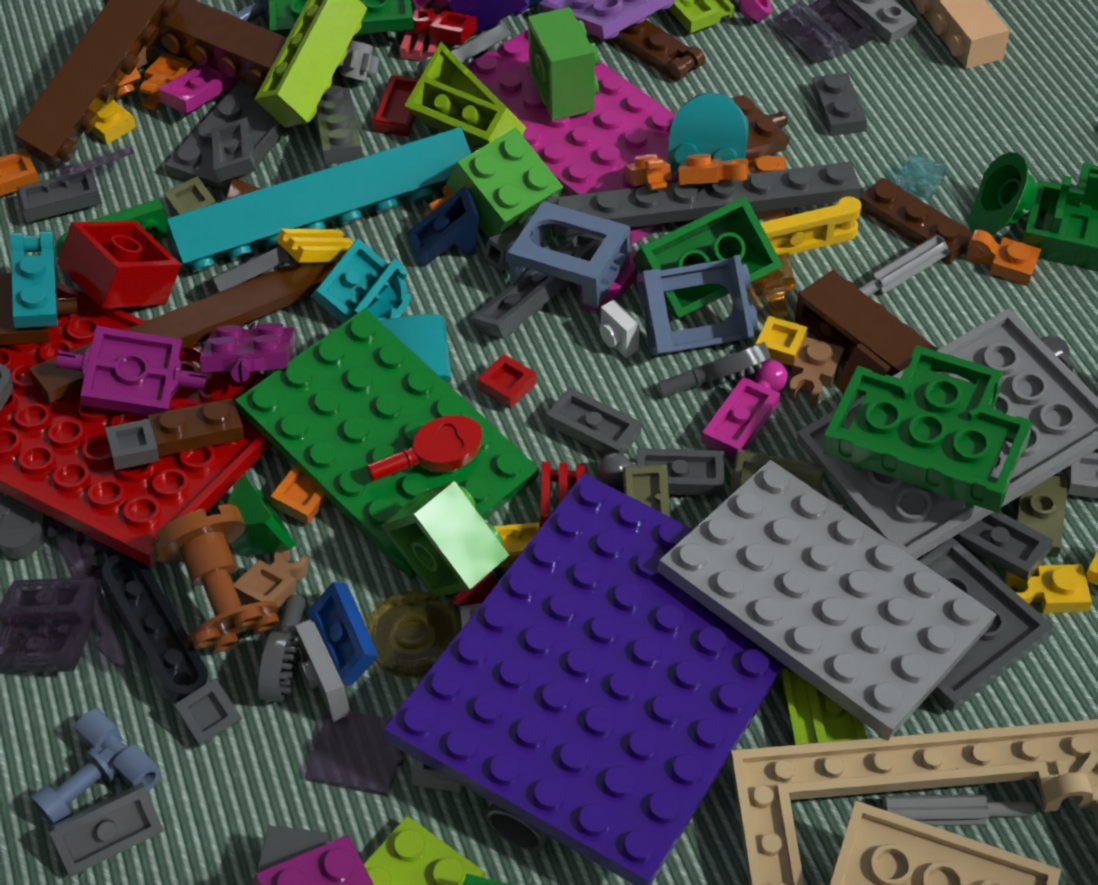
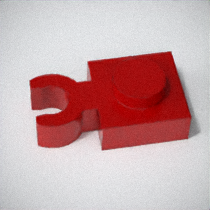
(447, 27)

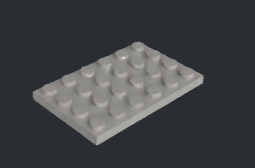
(1032, 387)
(827, 597)

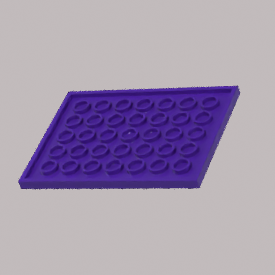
(591, 688)

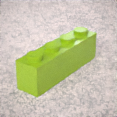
(309, 59)

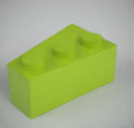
(454, 98)

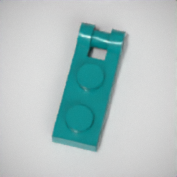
(33, 280)

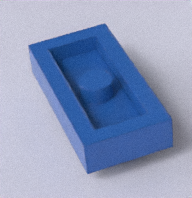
(343, 632)

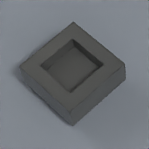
(132, 444)
(208, 712)

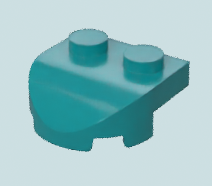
(710, 126)
(361, 282)

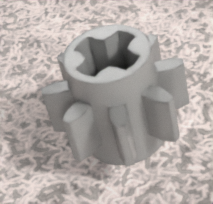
(359, 62)

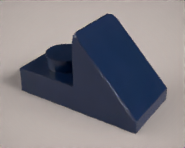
(448, 224)

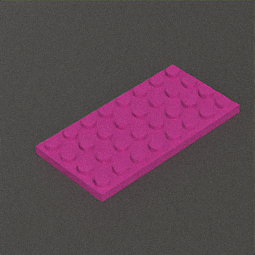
(586, 148)

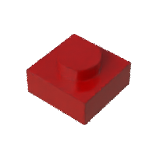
(507, 381)

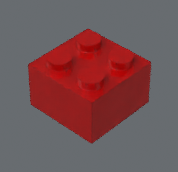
(118, 264)

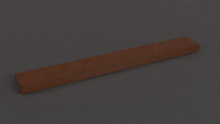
(197, 320)

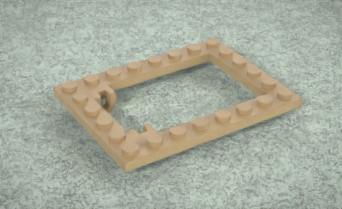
(767, 778)

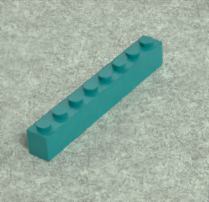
(315, 200)

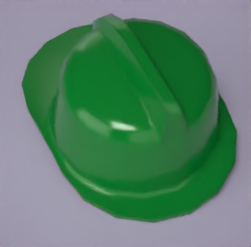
(1004, 194)

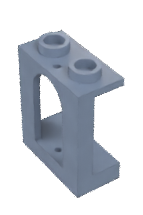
(725, 273)
(594, 275)

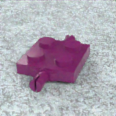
(248, 349)
(130, 371)

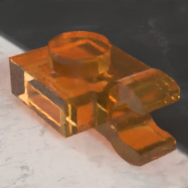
(775, 285)

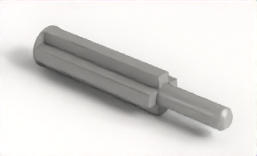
(906, 266)
(955, 808)

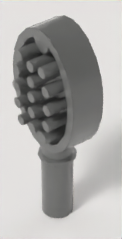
(718, 369)
(20, 528)
(281, 654)

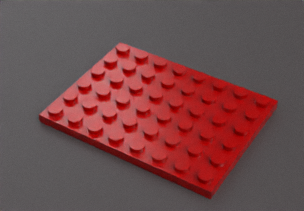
(60, 454)

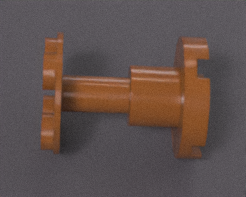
(204, 548)

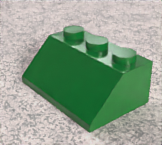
(711, 238)

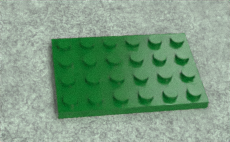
(363, 400)

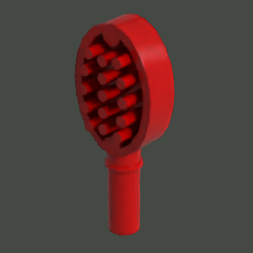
(437, 447)

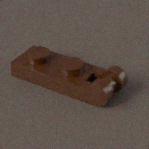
(660, 50)

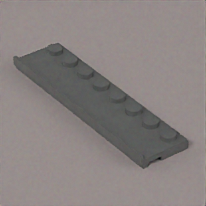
(196, 153)

